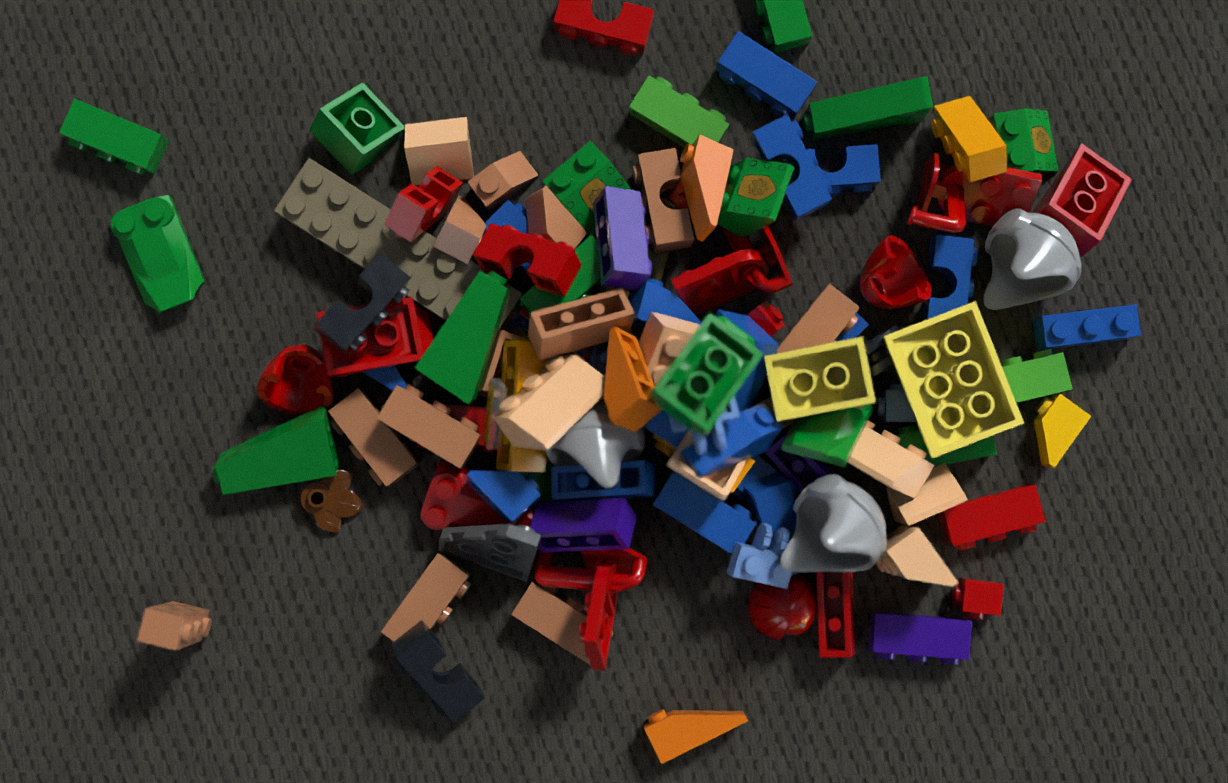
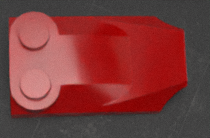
(396, 341)
(456, 504)

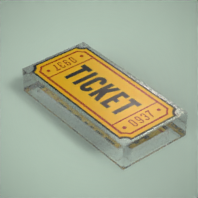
(496, 395)

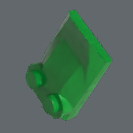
(158, 252)
(707, 373)
(828, 435)

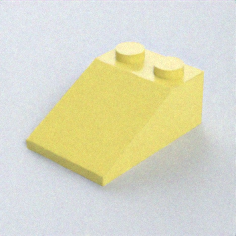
(820, 379)

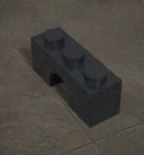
(345, 326)
(451, 691)

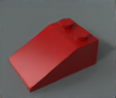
(1085, 197)

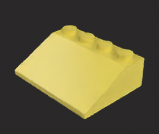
(953, 379)

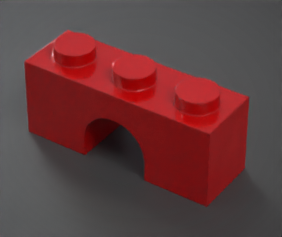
(627, 31)
(423, 205)
(506, 249)

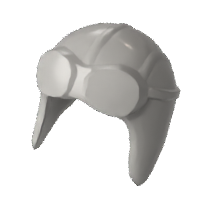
(1030, 260)
(598, 446)
(835, 529)

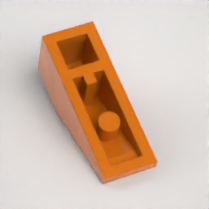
(704, 181)
(628, 383)
(685, 729)

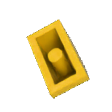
(1057, 427)

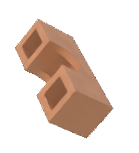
(666, 227)

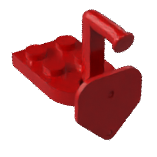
(975, 201)
(733, 274)
(605, 576)

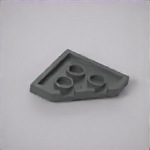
(495, 547)

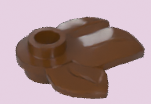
(335, 503)

